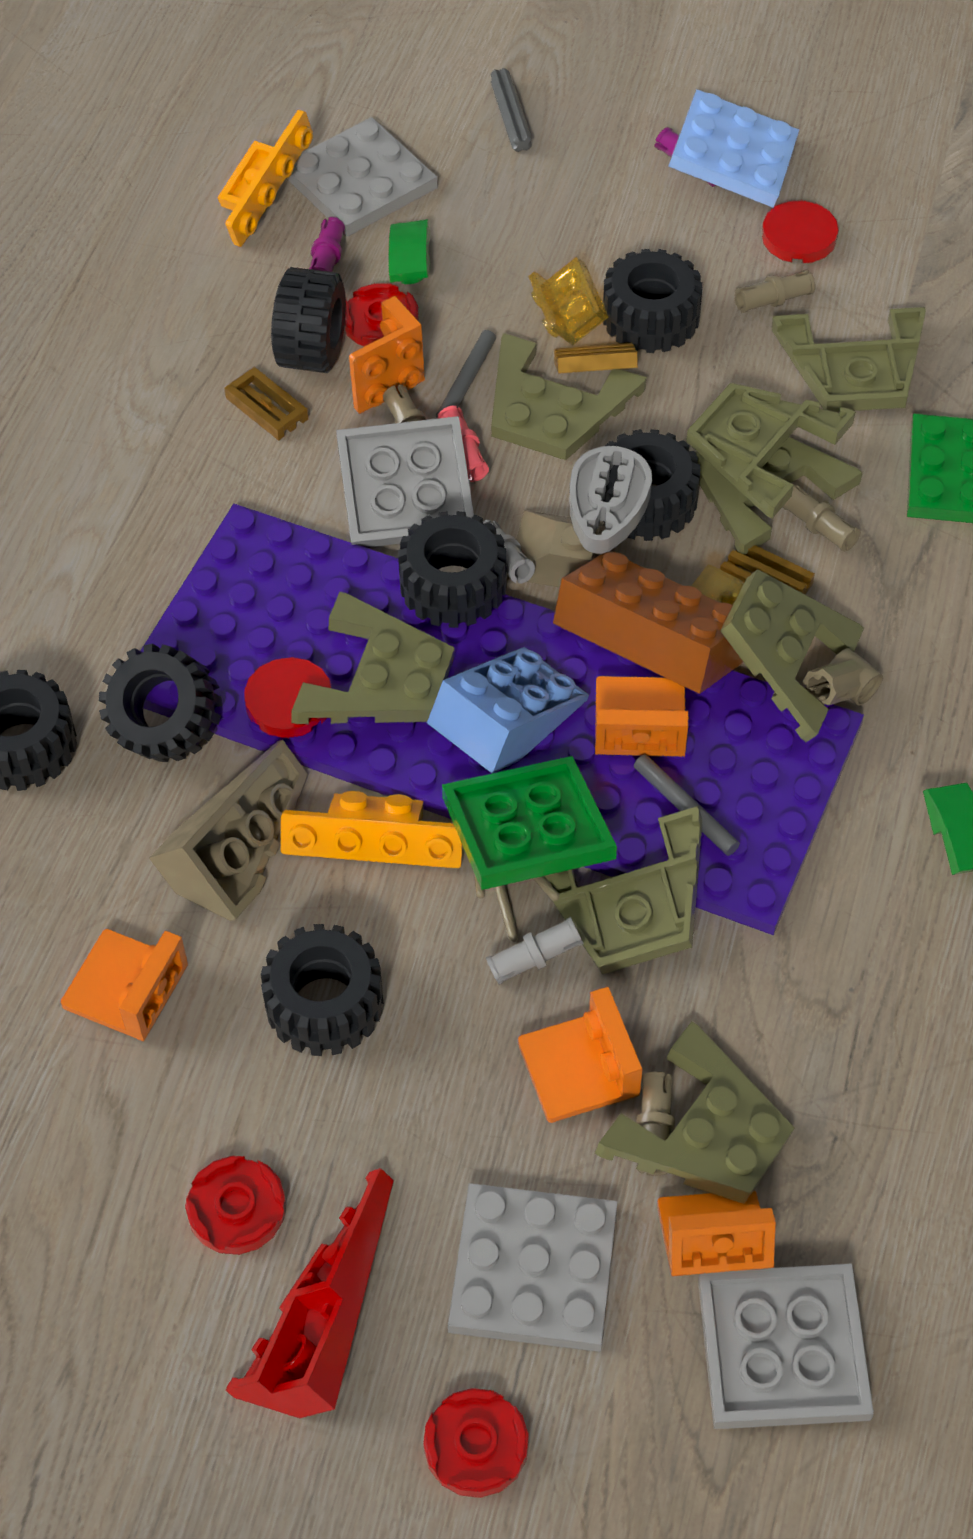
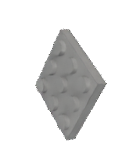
(361, 176)
(400, 476)
(533, 1267)
(784, 1347)

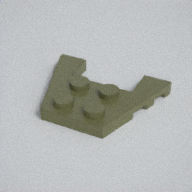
(858, 372)
(549, 414)
(747, 429)
(788, 463)
(772, 633)
(394, 677)
(639, 911)
(722, 1139)

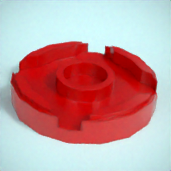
(800, 231)
(365, 311)
(273, 692)
(235, 1205)
(476, 1443)

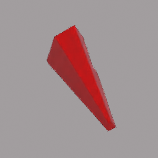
(309, 1349)

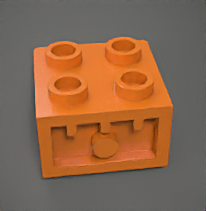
(389, 360)
(640, 717)
(126, 982)
(583, 1061)
(716, 1234)

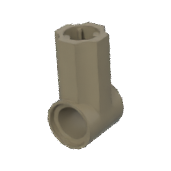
(843, 679)

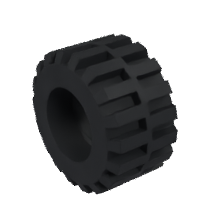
(652, 300)
(308, 319)
(676, 478)
(452, 595)
(132, 684)
(44, 747)
(315, 957)

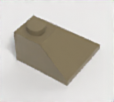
(552, 546)

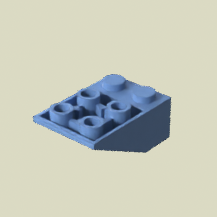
(504, 707)

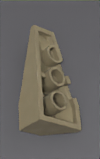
(226, 844)

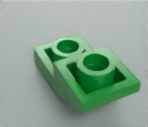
(409, 252)
(952, 816)

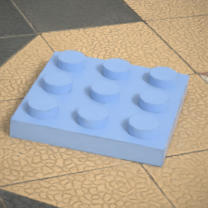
(734, 148)

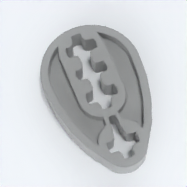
(626, 506)

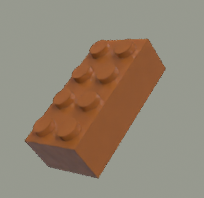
(647, 620)

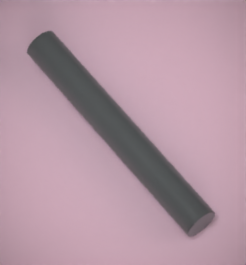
(469, 370)
(683, 801)

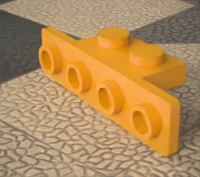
(260, 177)
(373, 831)

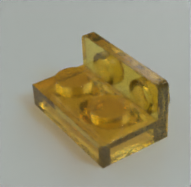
(569, 301)

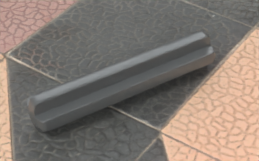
(510, 110)

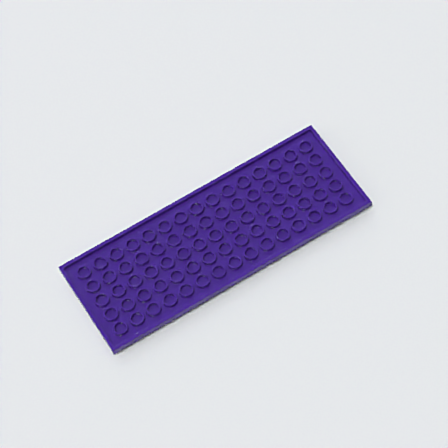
(269, 595)

